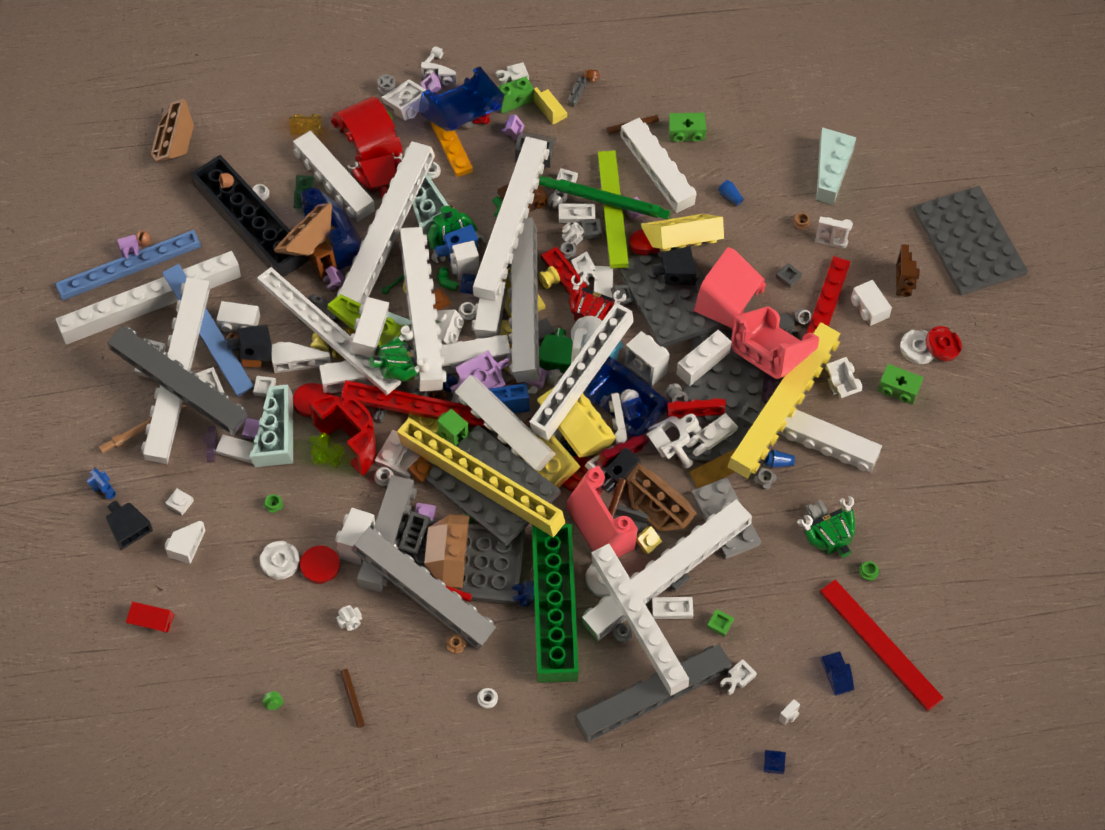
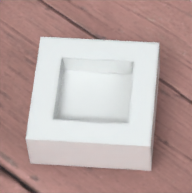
(262, 385)
(179, 502)
(790, 713)

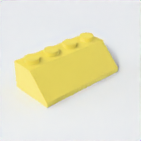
(684, 231)
(584, 427)

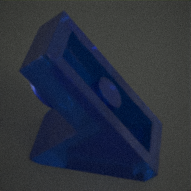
(838, 673)

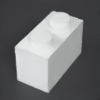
(464, 259)
(871, 303)
(236, 316)

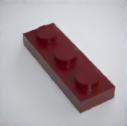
(634, 444)

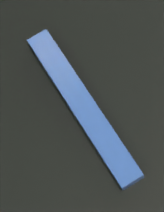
(123, 267)
(213, 339)

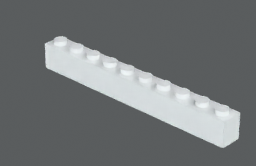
(510, 219)
(387, 222)
(142, 299)
(421, 307)
(182, 348)
(334, 374)
(671, 565)

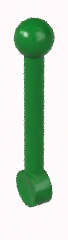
(385, 290)

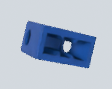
(456, 237)

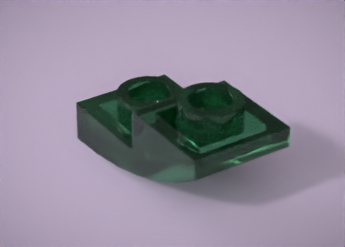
(302, 184)

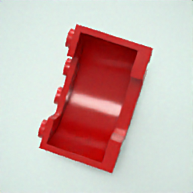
(368, 129)
(353, 417)

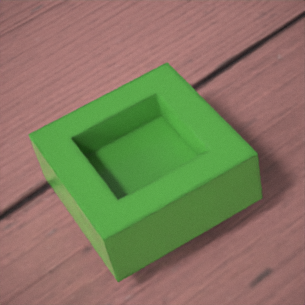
(720, 623)

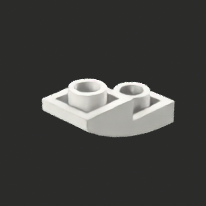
(446, 75)

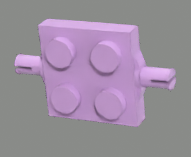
(484, 368)

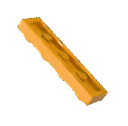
(453, 150)

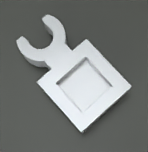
(513, 73)
(566, 175)
(584, 267)
(739, 675)

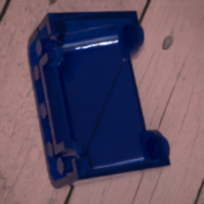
(462, 104)
(344, 237)
(616, 379)

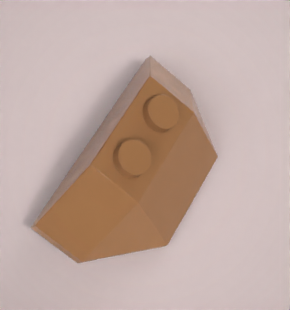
(173, 132)
(308, 232)
(658, 500)
(447, 549)

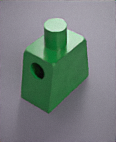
(556, 351)

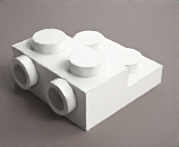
(404, 99)

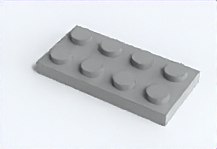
(711, 500)

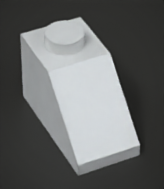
(185, 542)

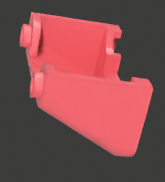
(728, 288)
(766, 345)
(594, 518)

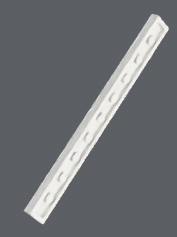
(323, 327)

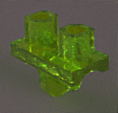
(322, 453)

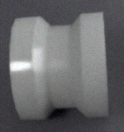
(386, 84)
(816, 510)

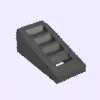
(420, 518)

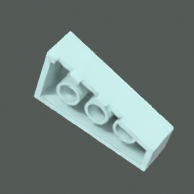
(834, 158)
(428, 204)
(275, 435)

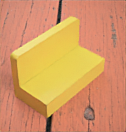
(549, 106)

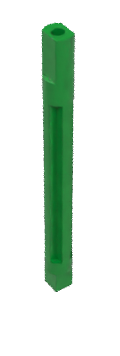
(605, 197)

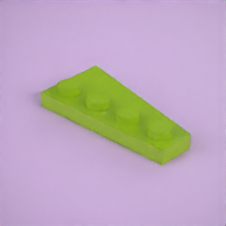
(348, 312)

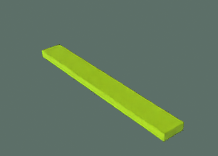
(613, 215)

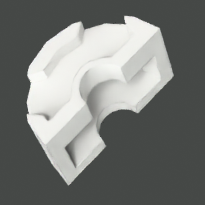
(842, 379)

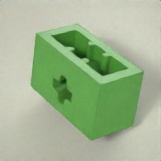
(516, 94)
(687, 127)
(900, 384)
(452, 427)

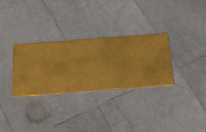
(713, 470)

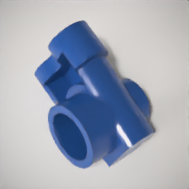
(99, 481)

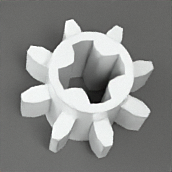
(572, 233)
(349, 618)

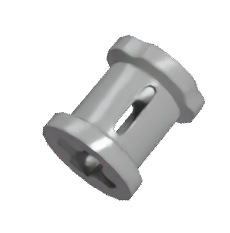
(675, 393)

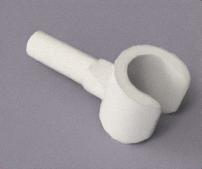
(436, 52)

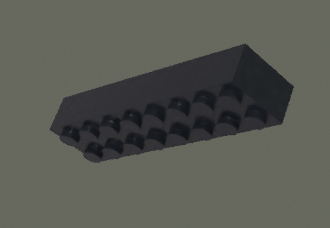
(246, 215)

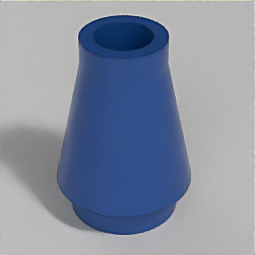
(730, 192)
(779, 459)

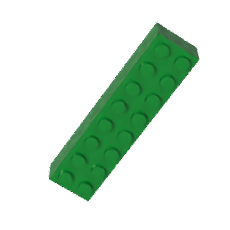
(555, 606)

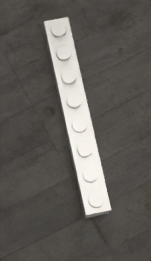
(581, 371)
(640, 619)

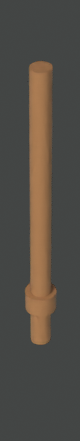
(118, 439)

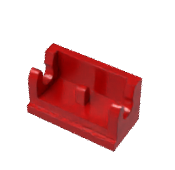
(150, 617)

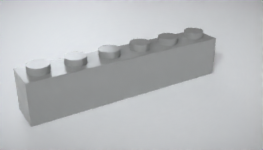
(390, 524)

